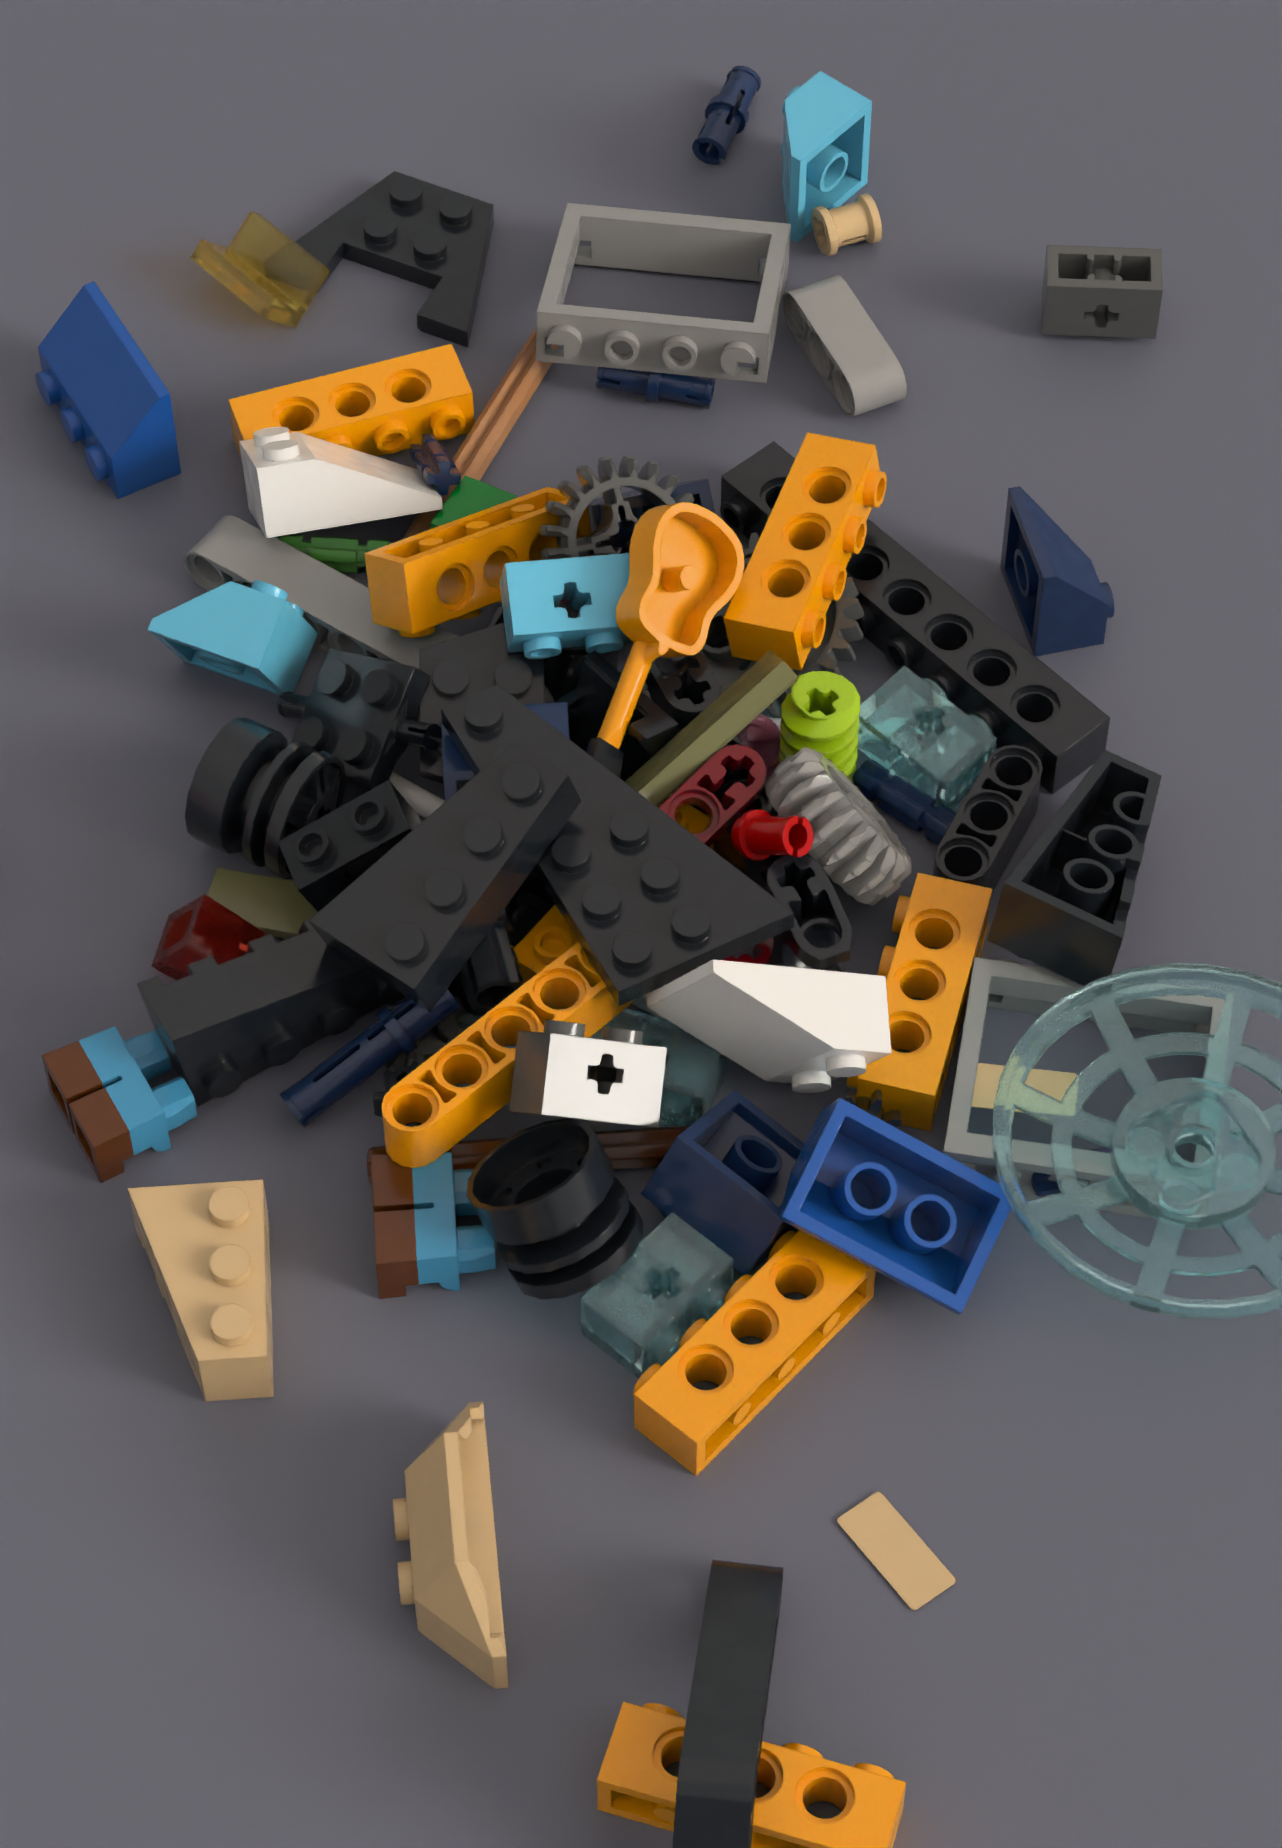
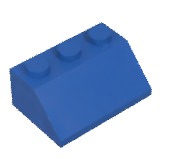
(108, 396)
(894, 1204)

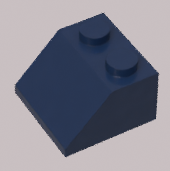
(729, 1179)

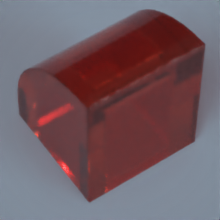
(202, 931)

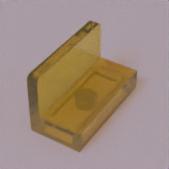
(265, 270)

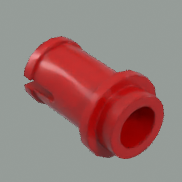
(761, 835)

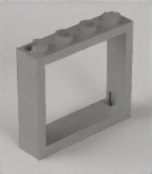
(666, 245)
(1034, 990)

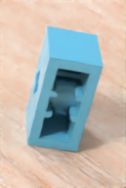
(533, 596)

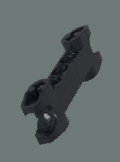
(793, 881)

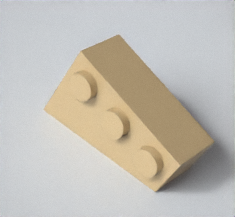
(216, 1277)

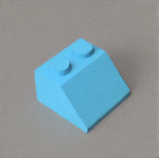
(822, 148)
(241, 635)

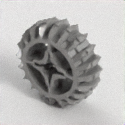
(848, 832)

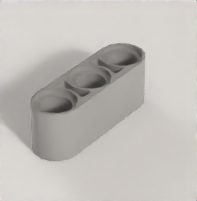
(844, 345)

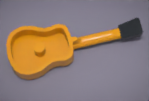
(680, 576)

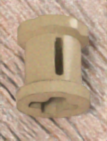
(846, 224)

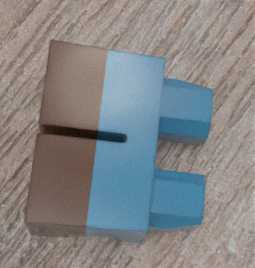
(108, 1100)
(418, 1226)

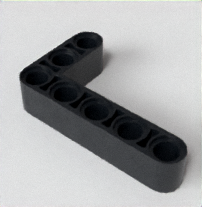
(727, 1707)

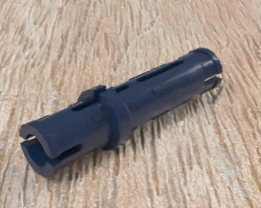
(364, 1055)

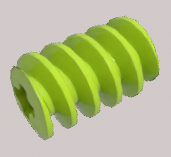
(822, 716)

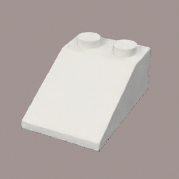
(314, 484)
(782, 1019)

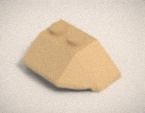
(454, 1548)

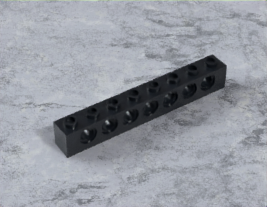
(942, 636)

